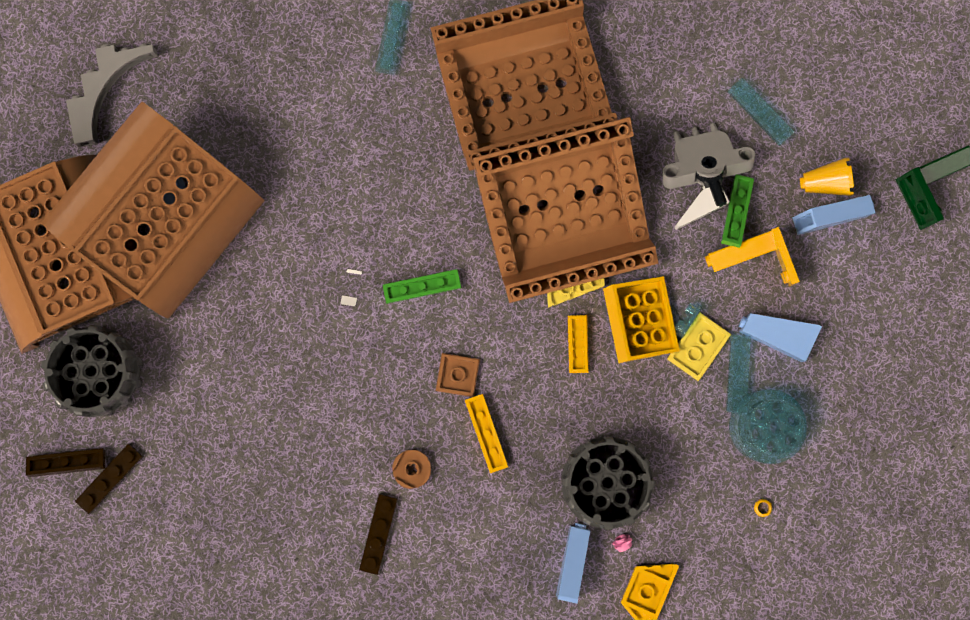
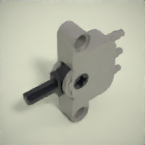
(706, 161)

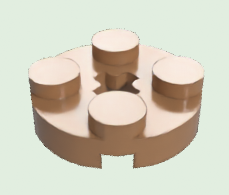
(401, 472)

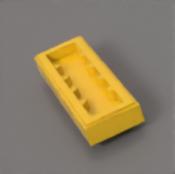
(578, 344)

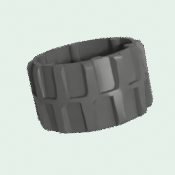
(56, 371)
(617, 486)

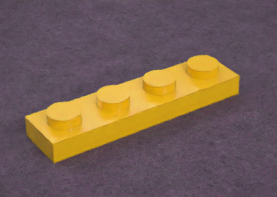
(486, 433)

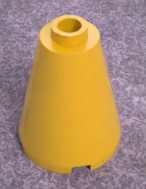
(832, 178)

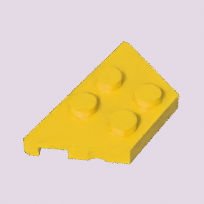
(648, 590)

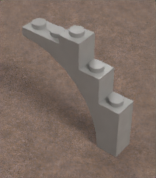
(112, 64)

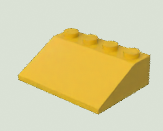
(641, 319)

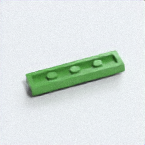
(737, 211)
(421, 286)

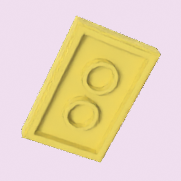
(699, 346)

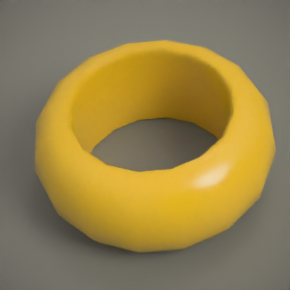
(769, 508)

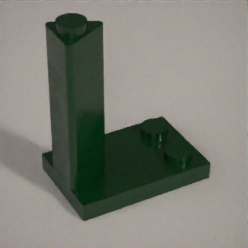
(916, 190)

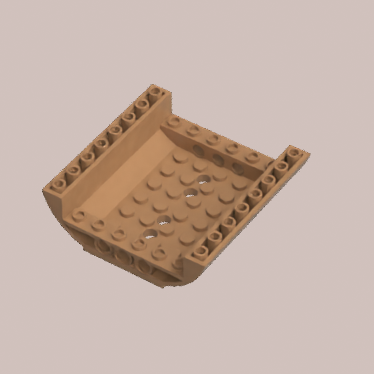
(514, 55)
(127, 189)
(570, 237)
(28, 284)

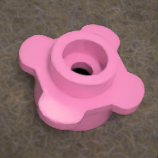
(622, 542)

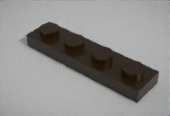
(65, 462)
(109, 478)
(378, 534)

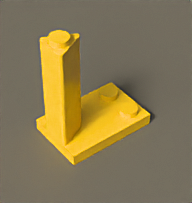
(753, 248)

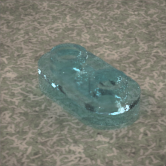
(683, 326)

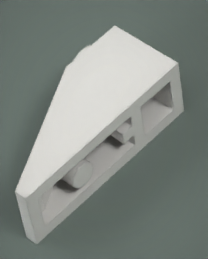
(701, 206)

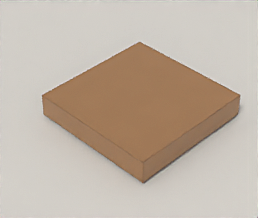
(457, 375)

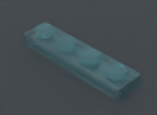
(391, 37)
(760, 111)
(738, 370)

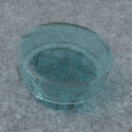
(743, 422)

